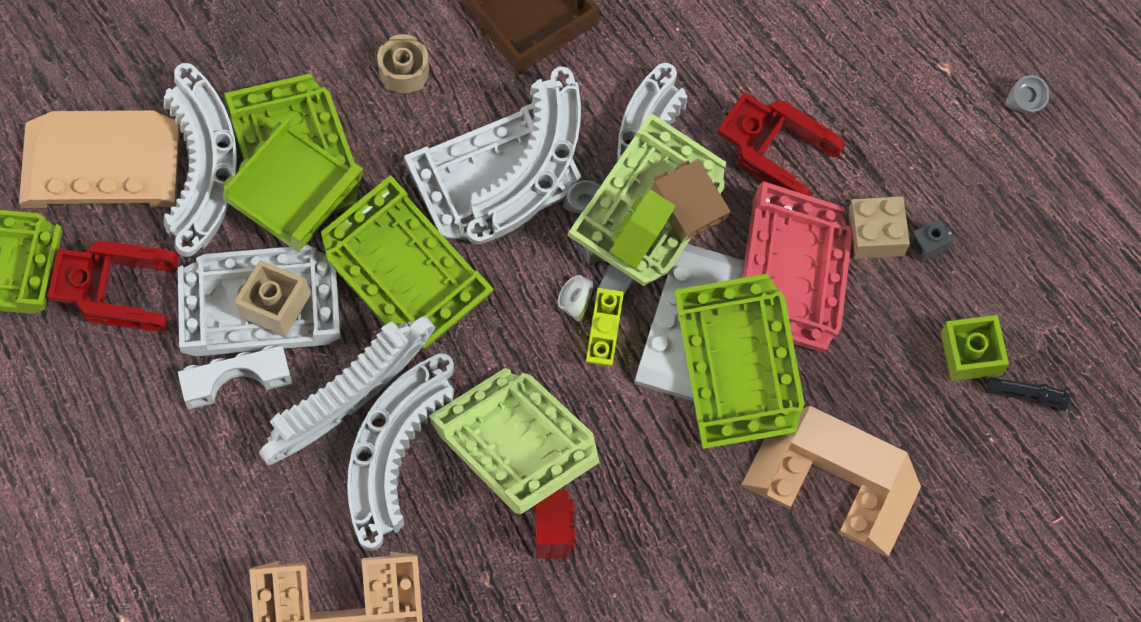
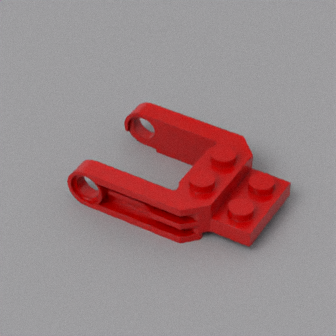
(755, 126)
(85, 277)

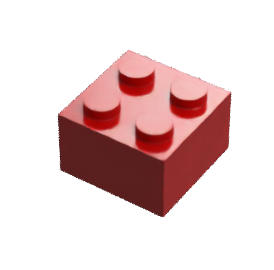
(552, 526)

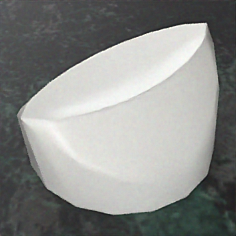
(575, 296)

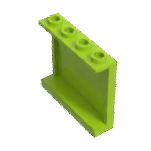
(290, 185)

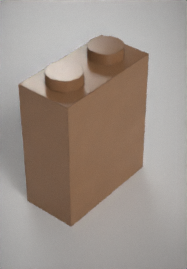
(695, 197)

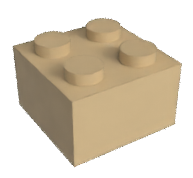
(878, 227)
(272, 298)

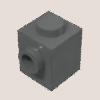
(931, 240)

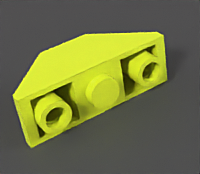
(605, 327)

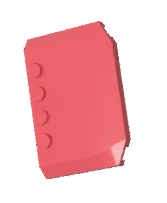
(807, 257)

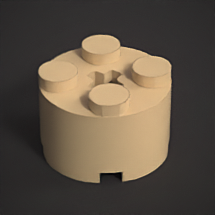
(403, 64)

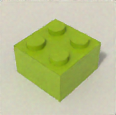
(641, 227)
(974, 348)

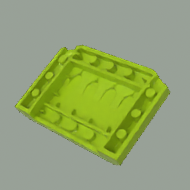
(312, 113)
(26, 260)
(402, 262)
(740, 360)

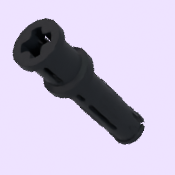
(1040, 394)

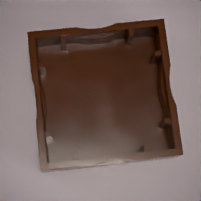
(532, 28)

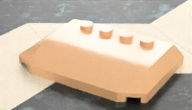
(100, 158)

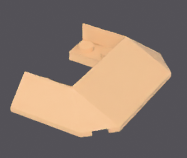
(878, 468)
(389, 592)

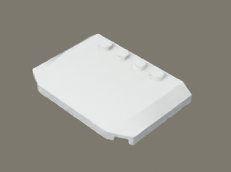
(471, 162)
(212, 283)
(664, 358)

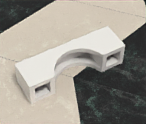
(202, 383)

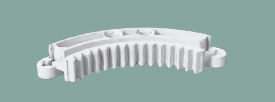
(648, 99)
(204, 126)
(519, 195)
(348, 391)
(375, 482)

